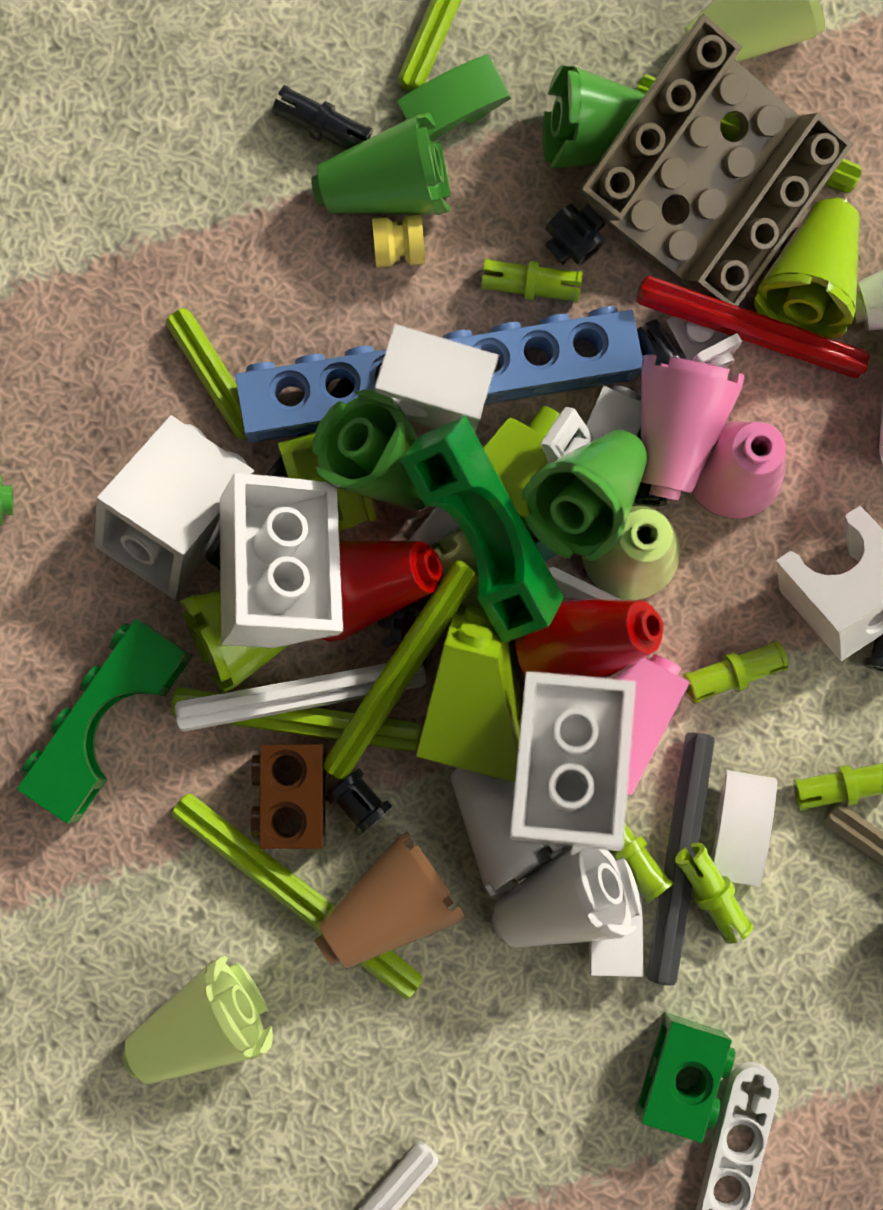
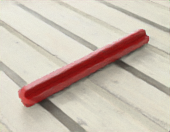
(752, 327)

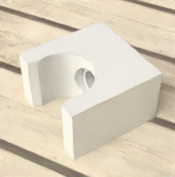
(435, 377)
(846, 606)

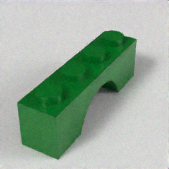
(459, 478)
(67, 772)

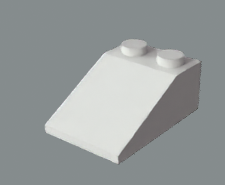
(573, 761)

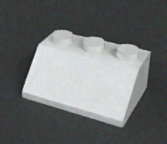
(279, 561)

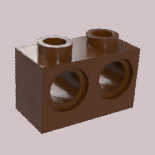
(304, 796)

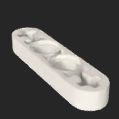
(743, 1164)

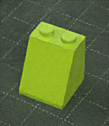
(475, 700)

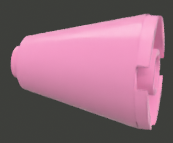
(682, 420)
(742, 470)

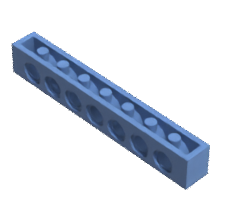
(607, 329)

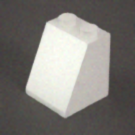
(166, 506)

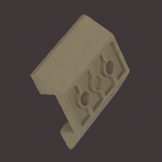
(734, 195)

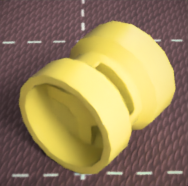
(398, 241)

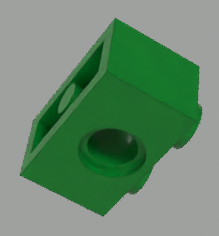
(693, 1109)

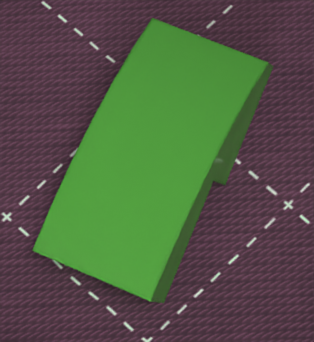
(458, 96)

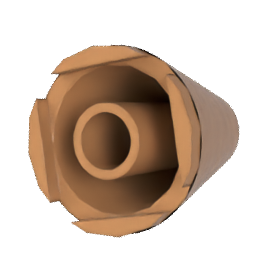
(387, 907)

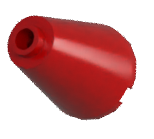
(382, 579)
(592, 638)

